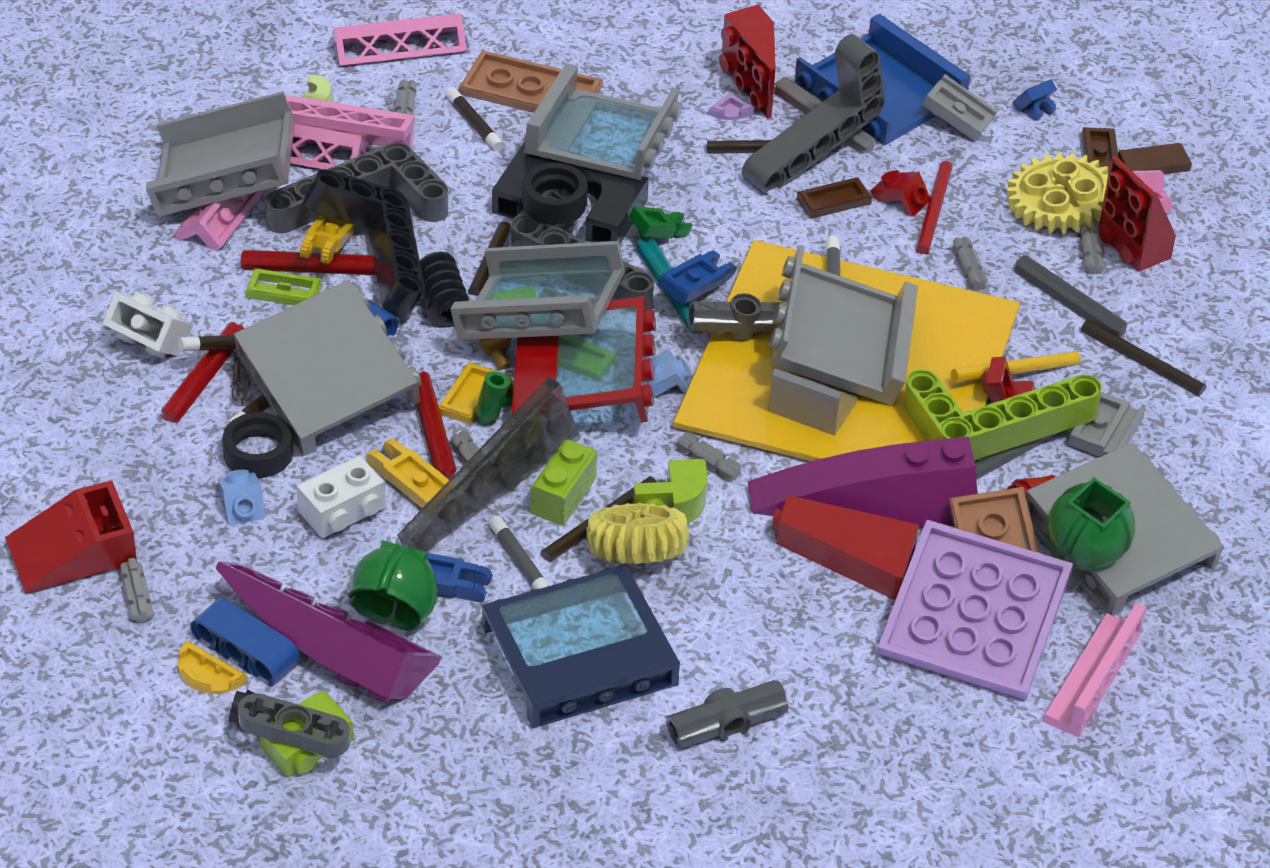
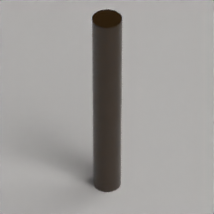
(482, 274)

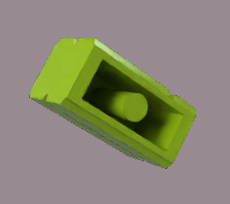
(563, 482)

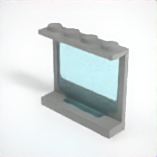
(598, 128)
(542, 291)

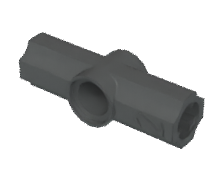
(738, 318)
(727, 713)

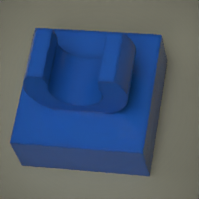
(1037, 97)

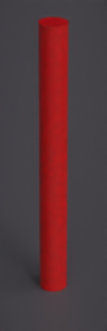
(934, 208)

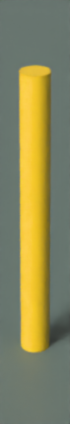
(1019, 366)

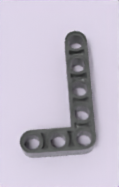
(828, 124)
(389, 166)
(530, 232)

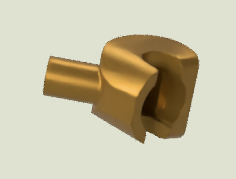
(496, 348)

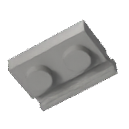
(959, 107)
(1111, 428)

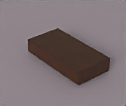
(1167, 158)
(834, 197)

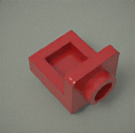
(905, 187)
(999, 381)

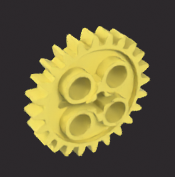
(1058, 192)

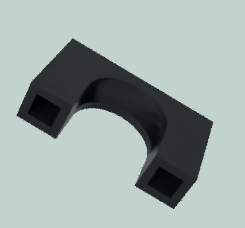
(613, 193)

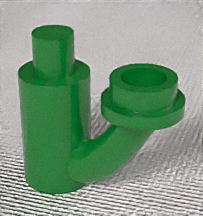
(494, 394)

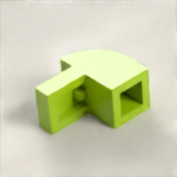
(683, 490)

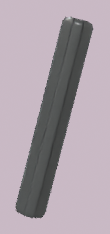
(1069, 295)

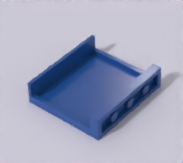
(908, 76)

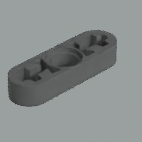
(286, 711)

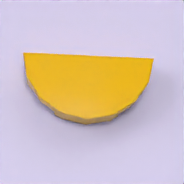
(207, 672)

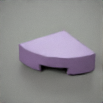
(730, 108)

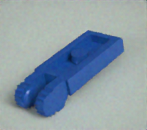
(696, 277)
(449, 574)

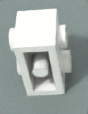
(143, 322)
(341, 496)

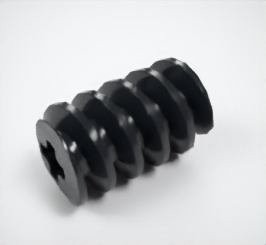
(441, 287)

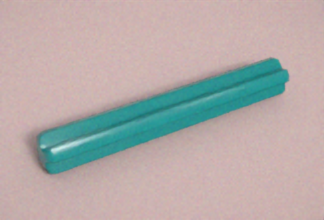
(658, 265)

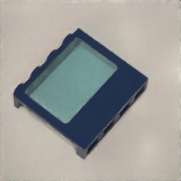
(582, 645)

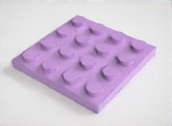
(975, 609)

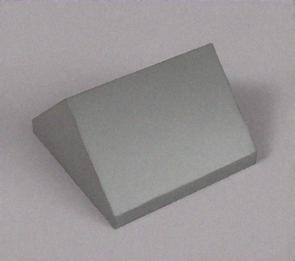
(809, 402)

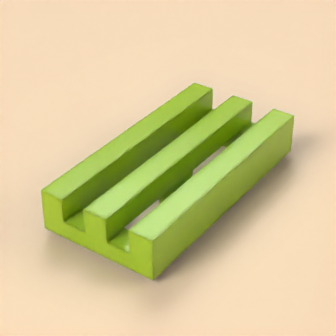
(282, 291)

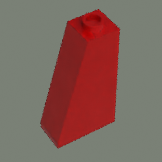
(848, 541)

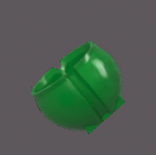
(1083, 537)
(394, 586)

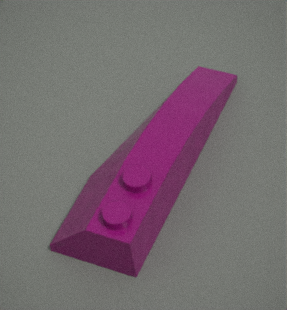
(890, 481)
(352, 649)

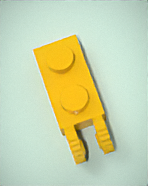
(327, 237)
(407, 472)

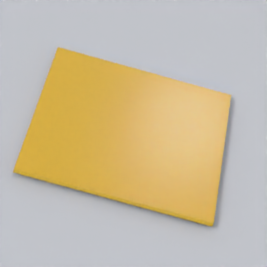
(735, 376)

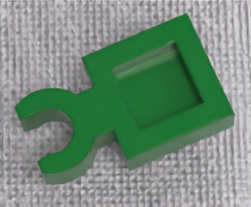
(657, 224)

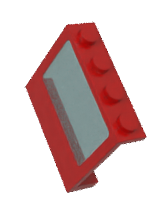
(596, 367)

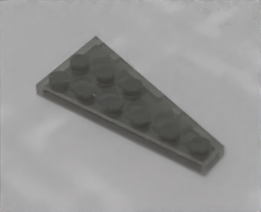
(499, 466)

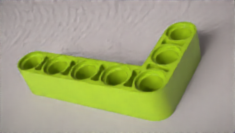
(1003, 422)

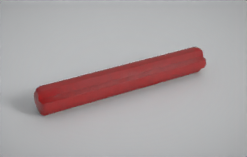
(293, 262)
(198, 379)
(434, 428)

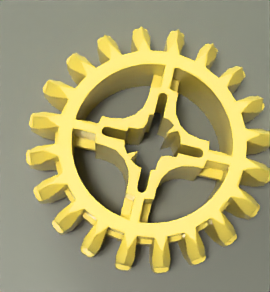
(637, 533)

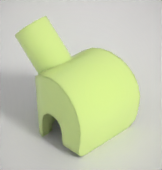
(319, 88)

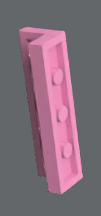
(399, 29)
(375, 125)
(324, 137)
(217, 220)
(1094, 672)

